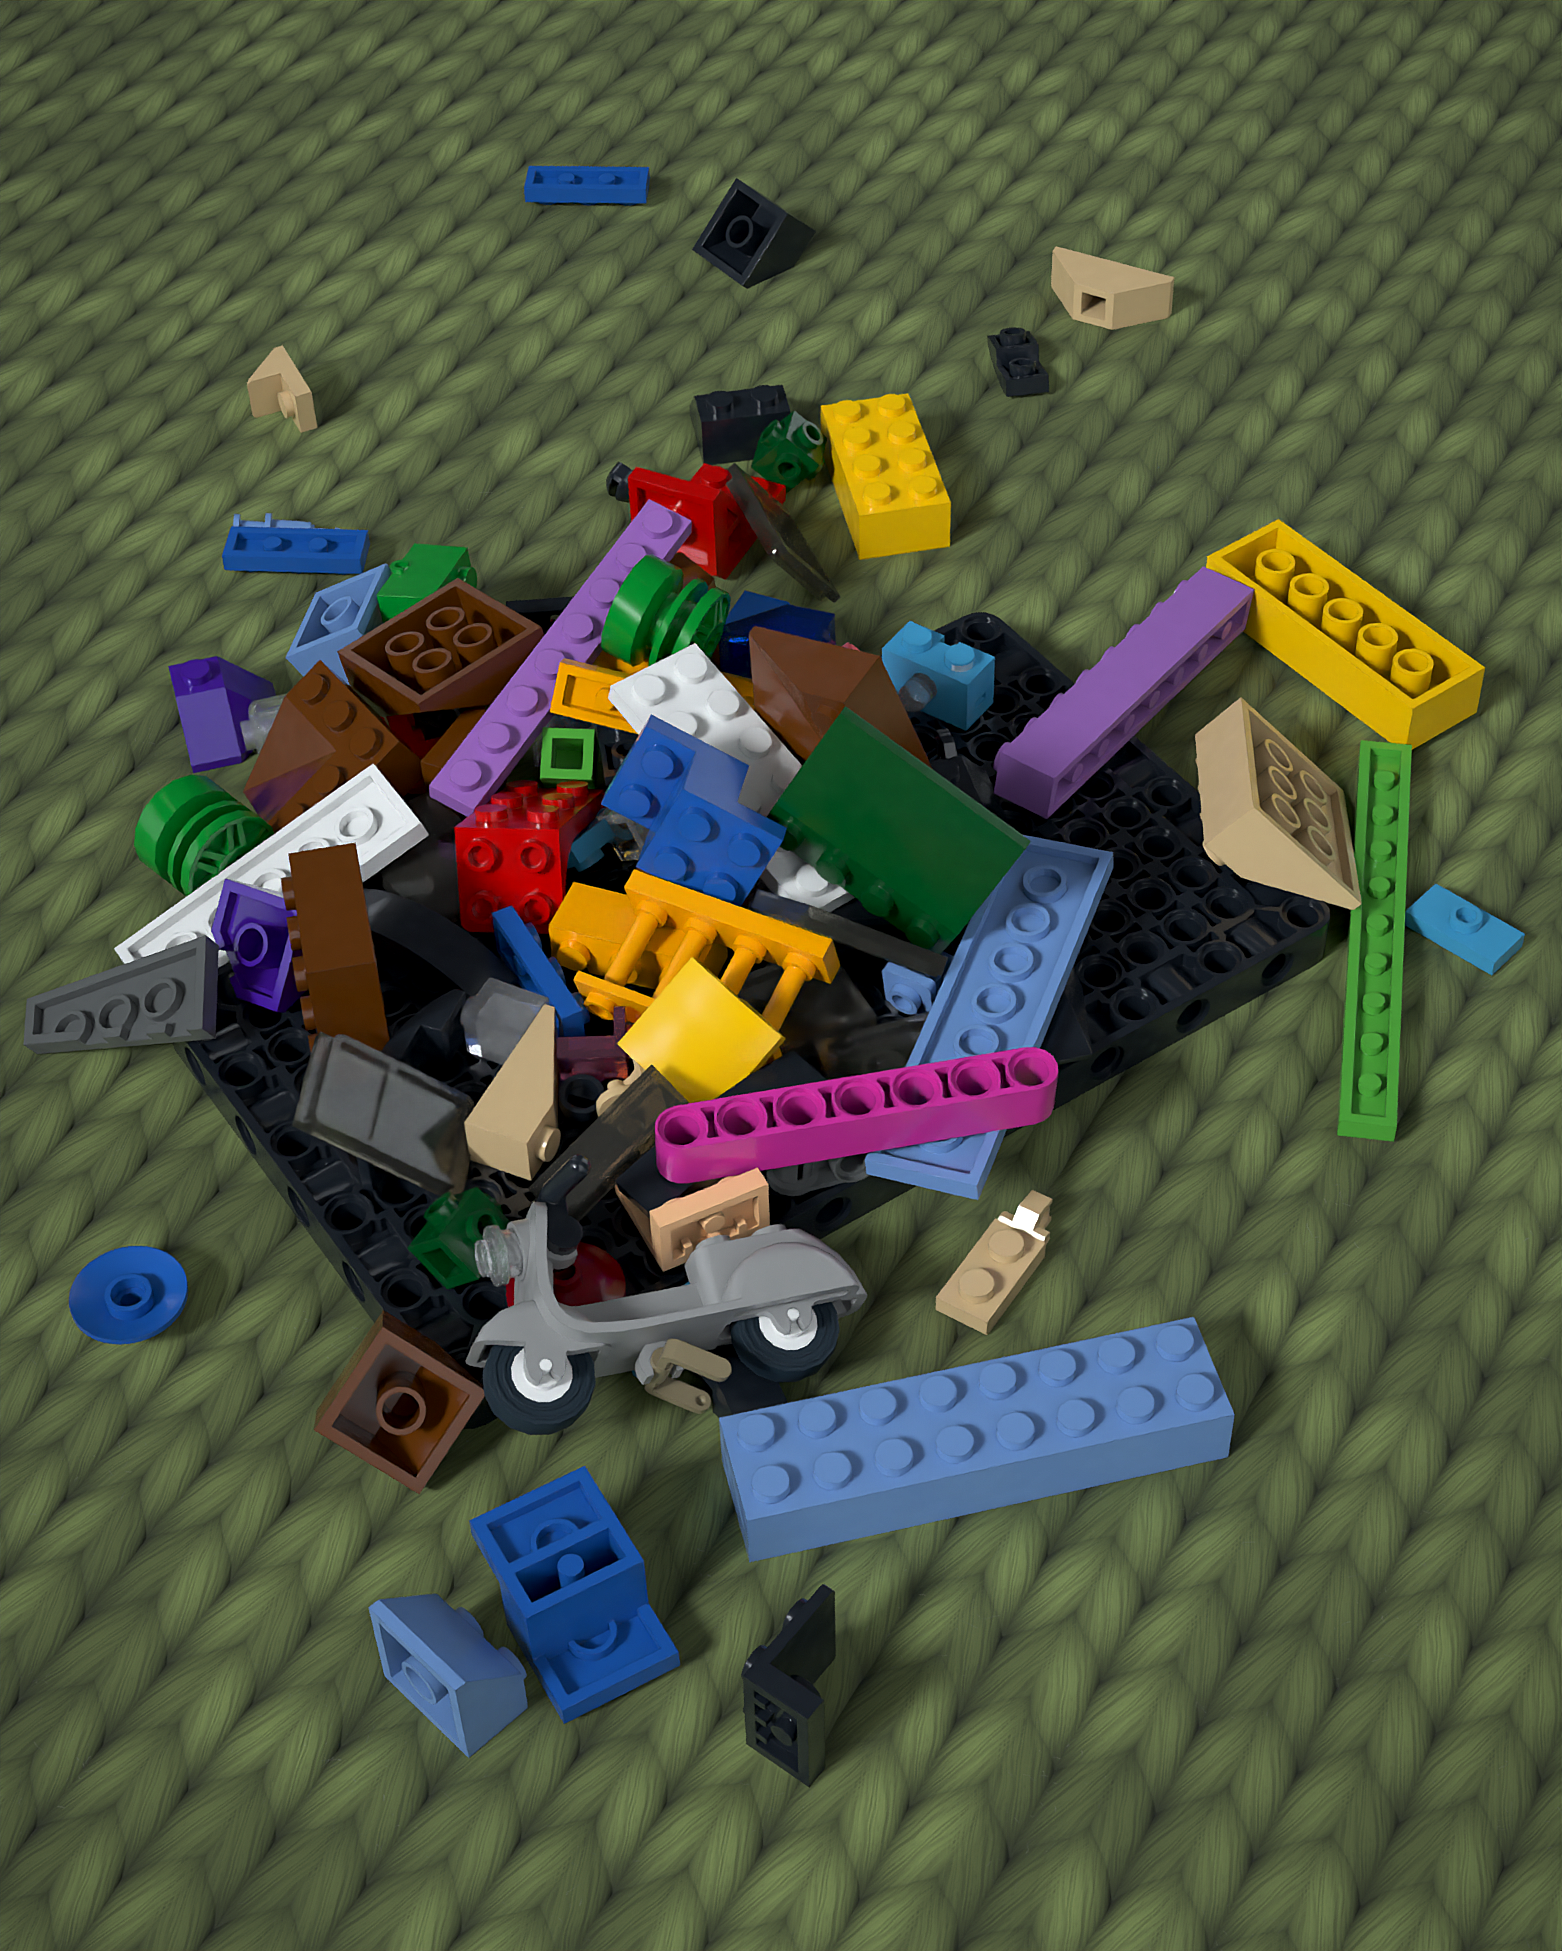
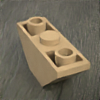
(1109, 291)

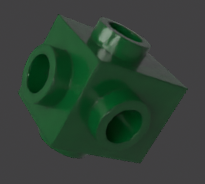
(790, 451)
(450, 1235)

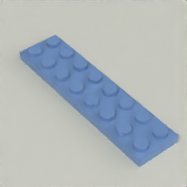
(1002, 994)

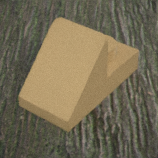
(281, 387)

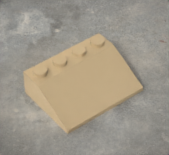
(1273, 810)

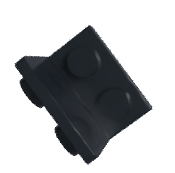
(779, 1696)

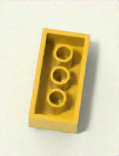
(885, 476)

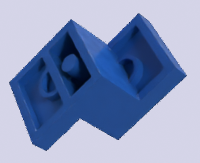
(690, 806)
(574, 1593)

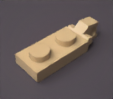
(998, 1265)

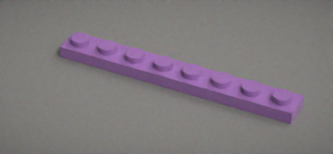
(525, 702)

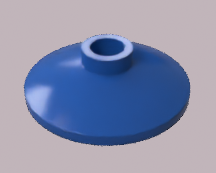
(127, 1277)

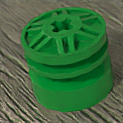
(660, 617)
(195, 832)

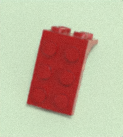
(520, 851)

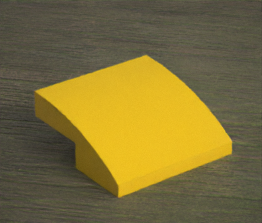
(701, 1035)

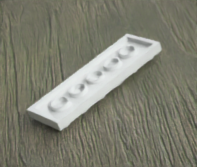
(703, 703)
(359, 812)

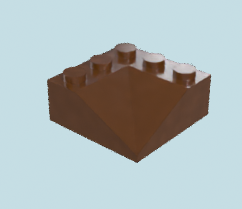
(440, 653)
(807, 684)
(319, 744)
(335, 945)

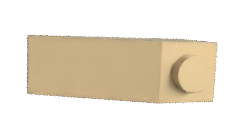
(518, 1113)

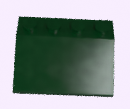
(894, 833)

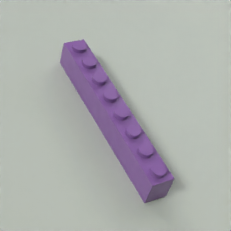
(1121, 692)

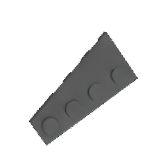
(134, 1004)

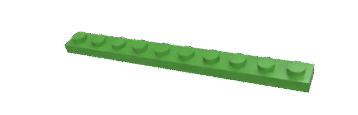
(1376, 945)

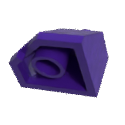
(211, 703)
(256, 938)

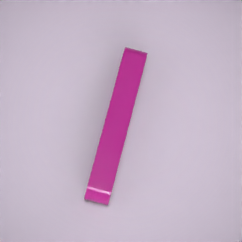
(855, 1114)

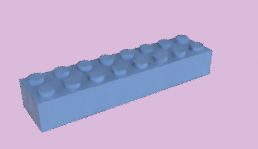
(974, 1438)

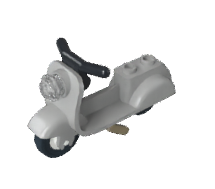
(762, 1293)

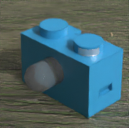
(939, 678)

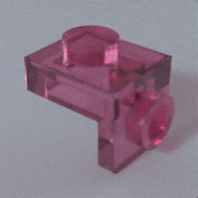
(596, 1054)

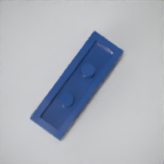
(587, 185)
(296, 550)
(523, 954)

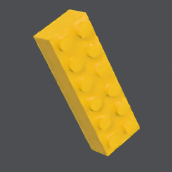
(1350, 637)

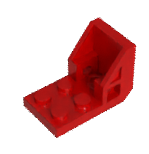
(718, 528)

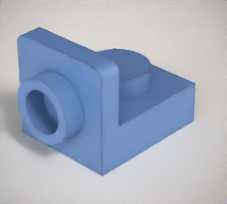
(912, 990)

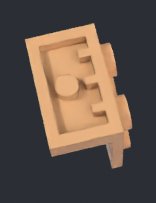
(730, 1208)

